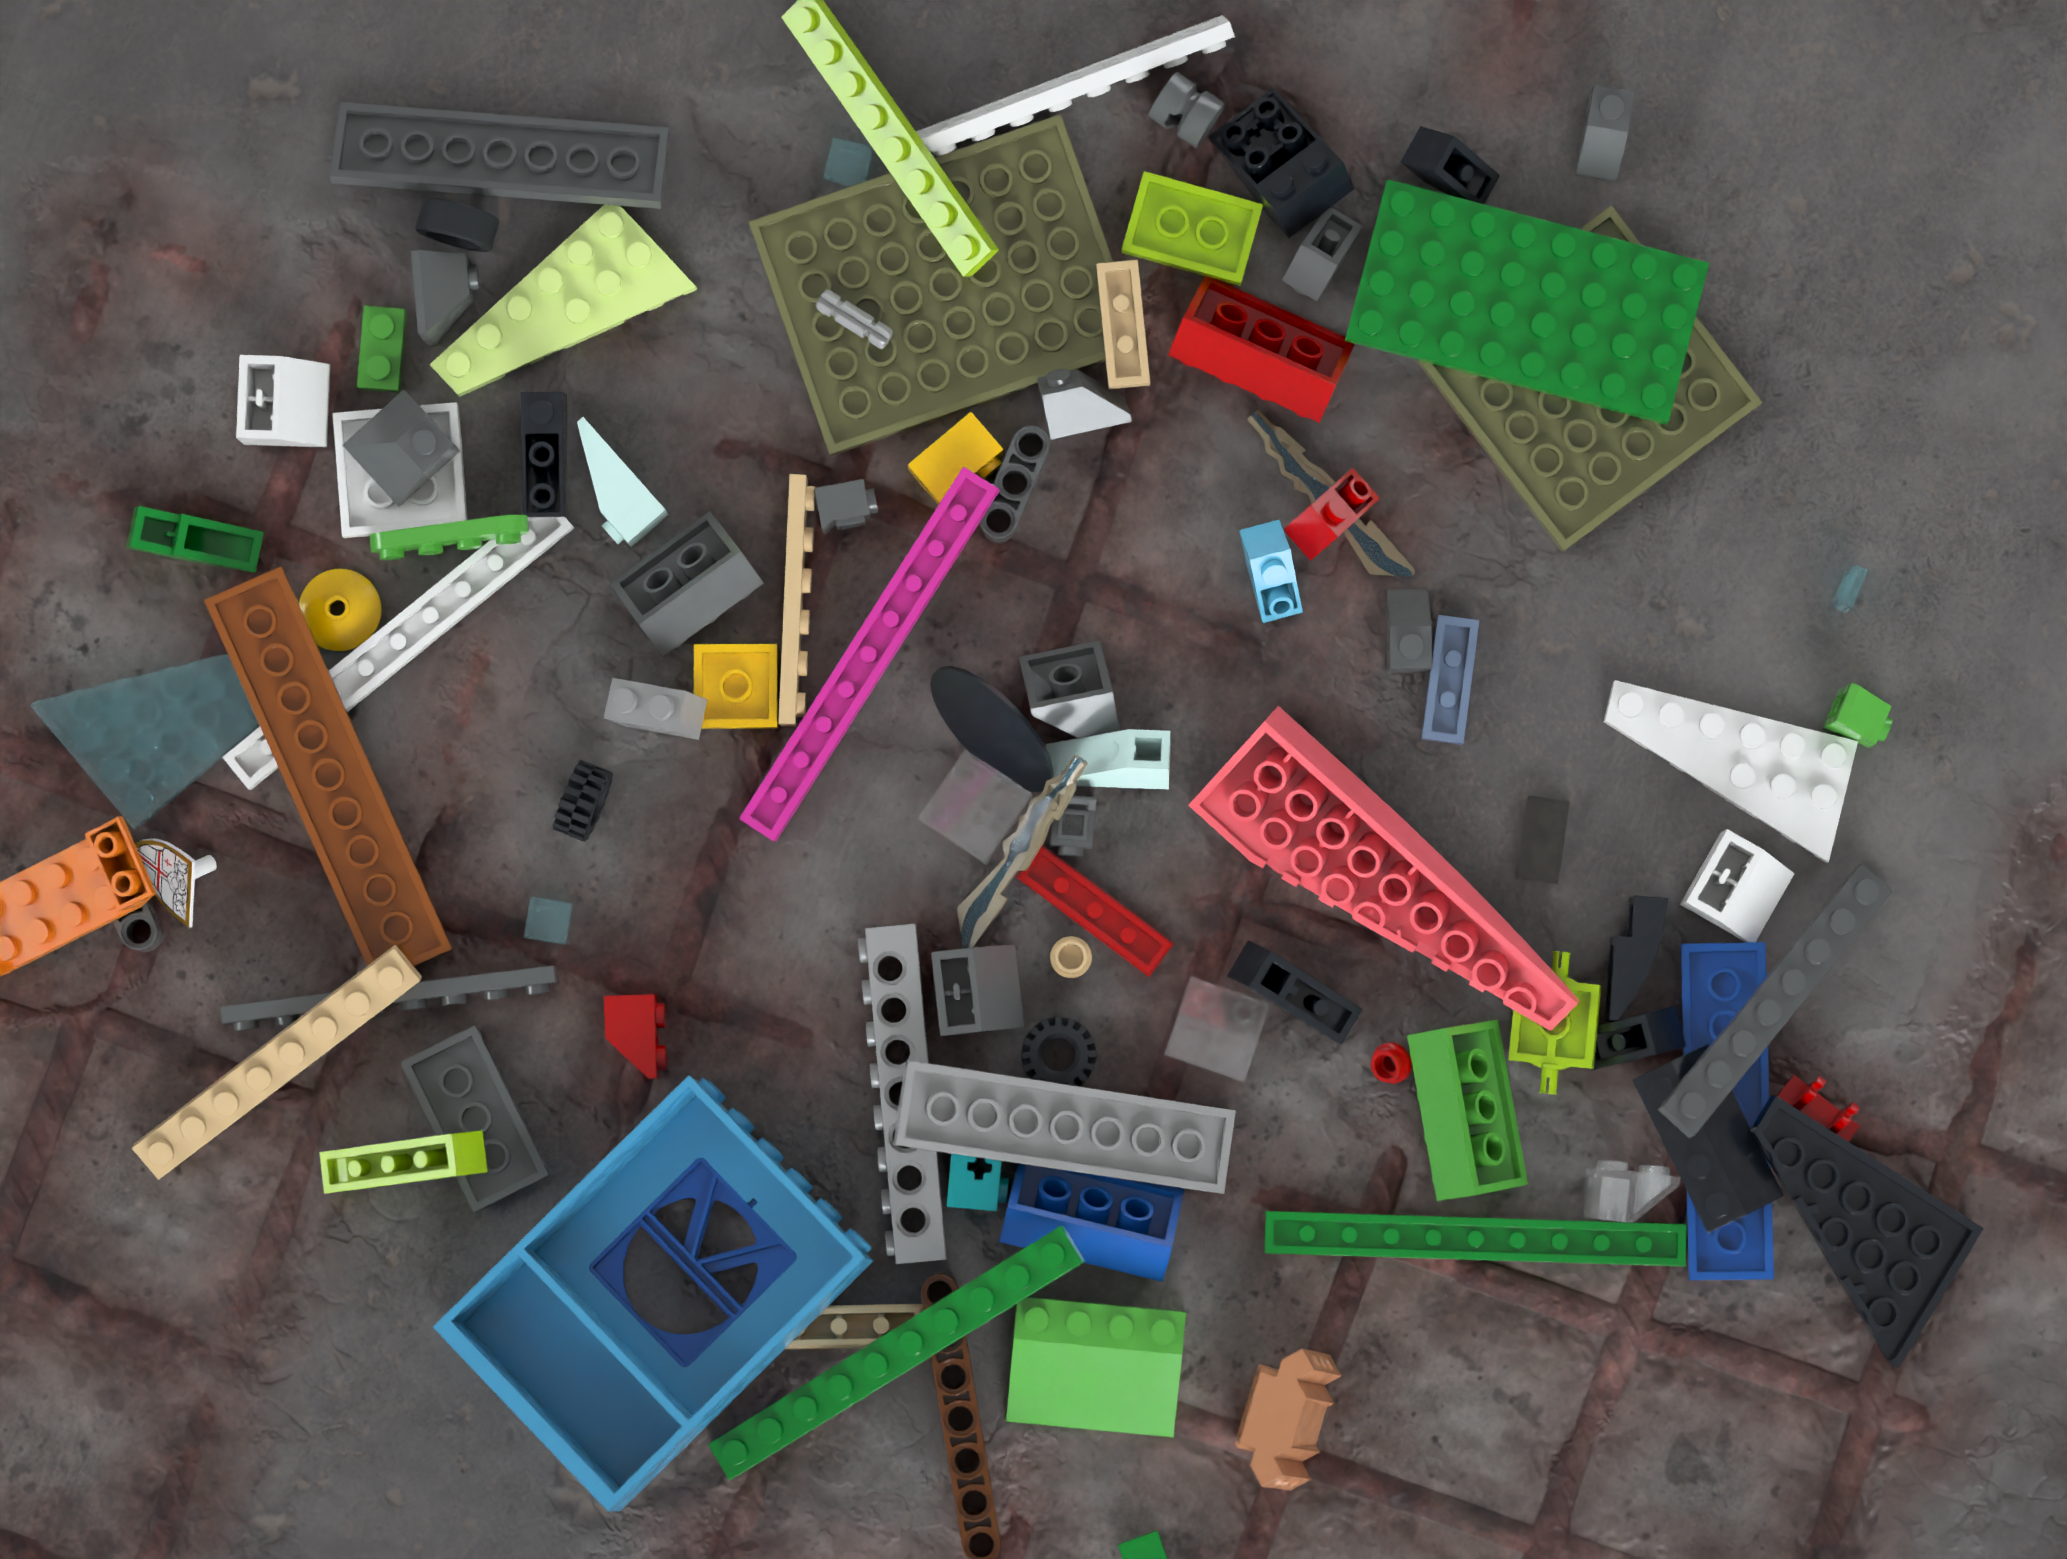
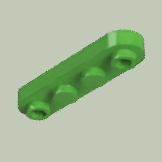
(432, 538)

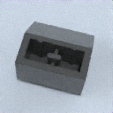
(977, 990)

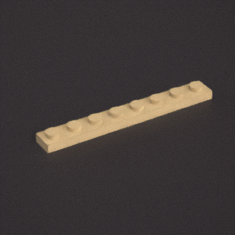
(277, 1062)

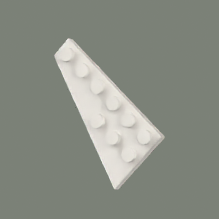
(1760, 765)

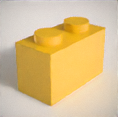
(962, 445)

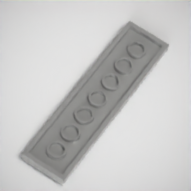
(1064, 1127)

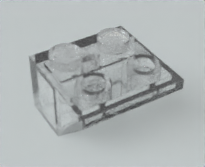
(976, 807)
(1217, 1029)
(1623, 1194)

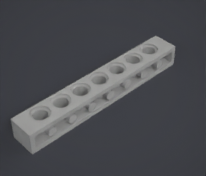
(901, 943)

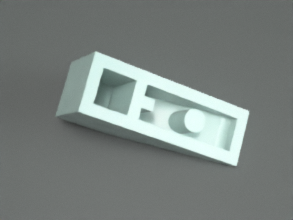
(620, 495)

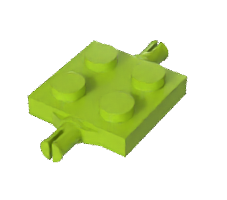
(1569, 1042)

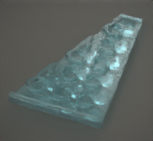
(152, 731)

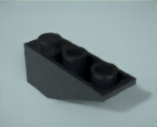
(544, 453)

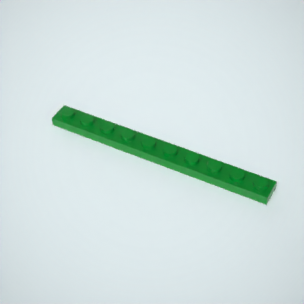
(1475, 1238)
(896, 1352)

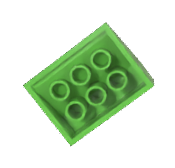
(1096, 1366)

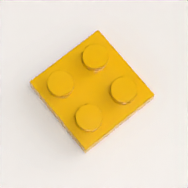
(738, 685)

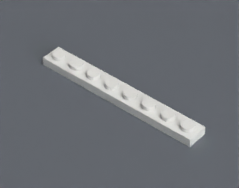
(1090, 80)

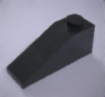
(1294, 992)

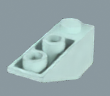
(1118, 758)

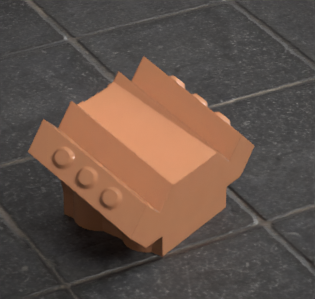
(1286, 1417)

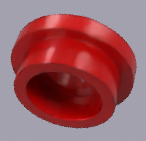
(1383, 1067)

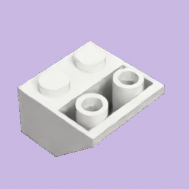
(282, 401)
(1737, 887)

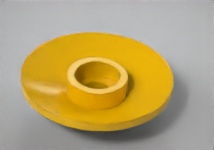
(360, 615)

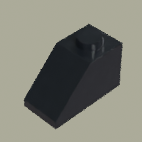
(1449, 166)
(1638, 1037)

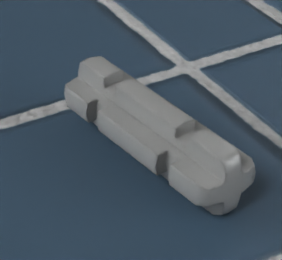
(854, 319)

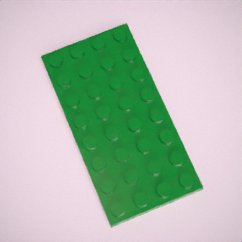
(1527, 302)

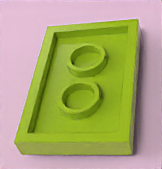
(1192, 228)

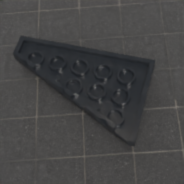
(1875, 1228)

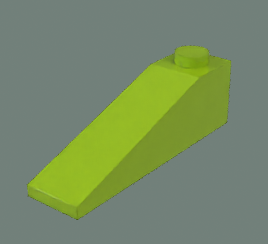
(403, 1161)

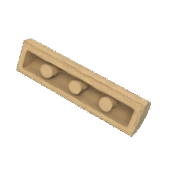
(853, 1325)

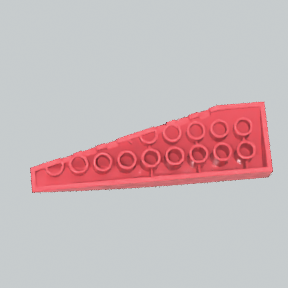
(1326, 830)

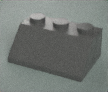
(686, 583)

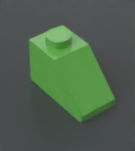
(1859, 716)

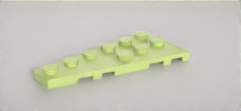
(578, 291)

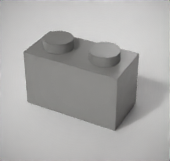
(655, 708)

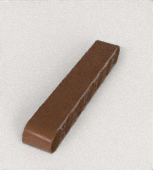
(959, 1439)

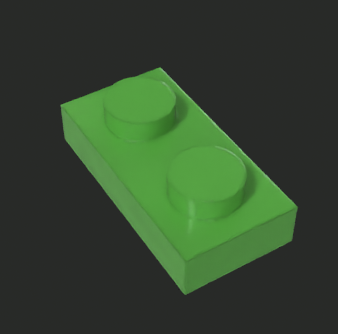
(382, 349)

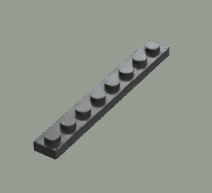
(450, 990)
(1775, 1001)

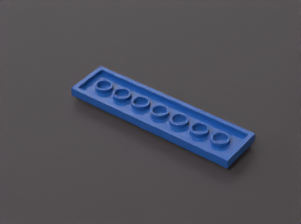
(1714, 988)

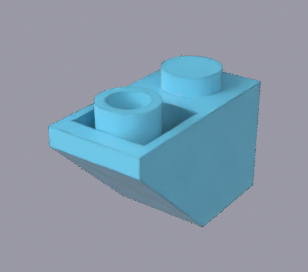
(1271, 570)

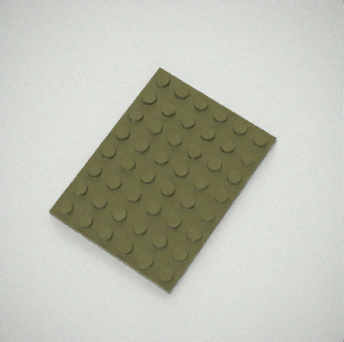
(952, 334)

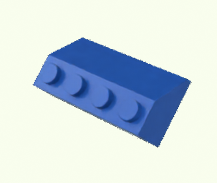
(1110, 1219)

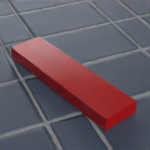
(1095, 911)

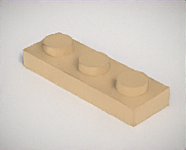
(1123, 324)

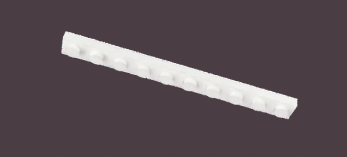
(414, 630)

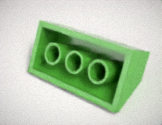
(1467, 1110)

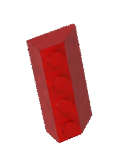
(1261, 348)

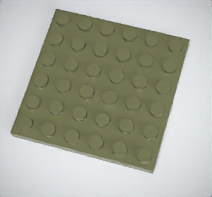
(1586, 461)

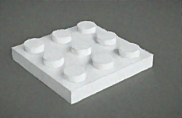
(365, 504)

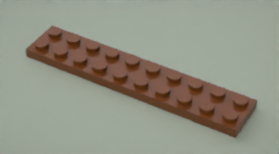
(326, 769)

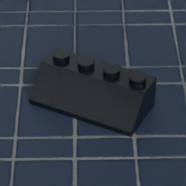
(1721, 1161)

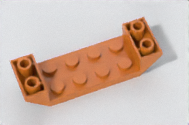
(71, 894)

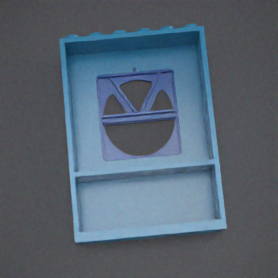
(573, 1352)

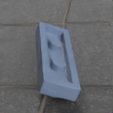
(1450, 680)

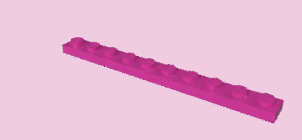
(869, 654)

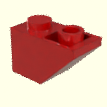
(1331, 514)
(633, 1029)

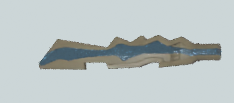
(1368, 541)
(1019, 849)

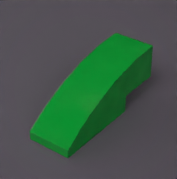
(194, 539)

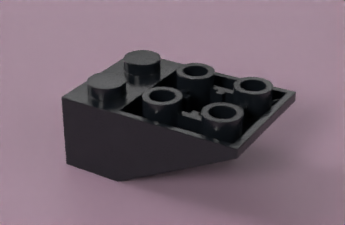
(1282, 162)

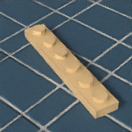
(795, 619)

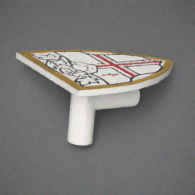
(173, 875)

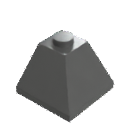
(441, 291)
(401, 448)
(1071, 689)

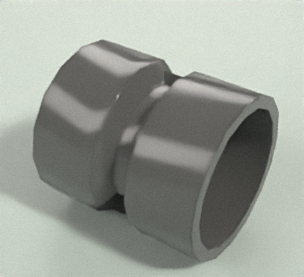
(1186, 109)

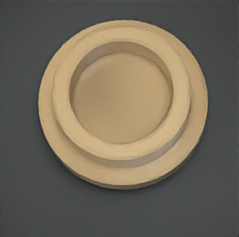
(1071, 957)

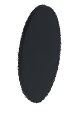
(991, 727)

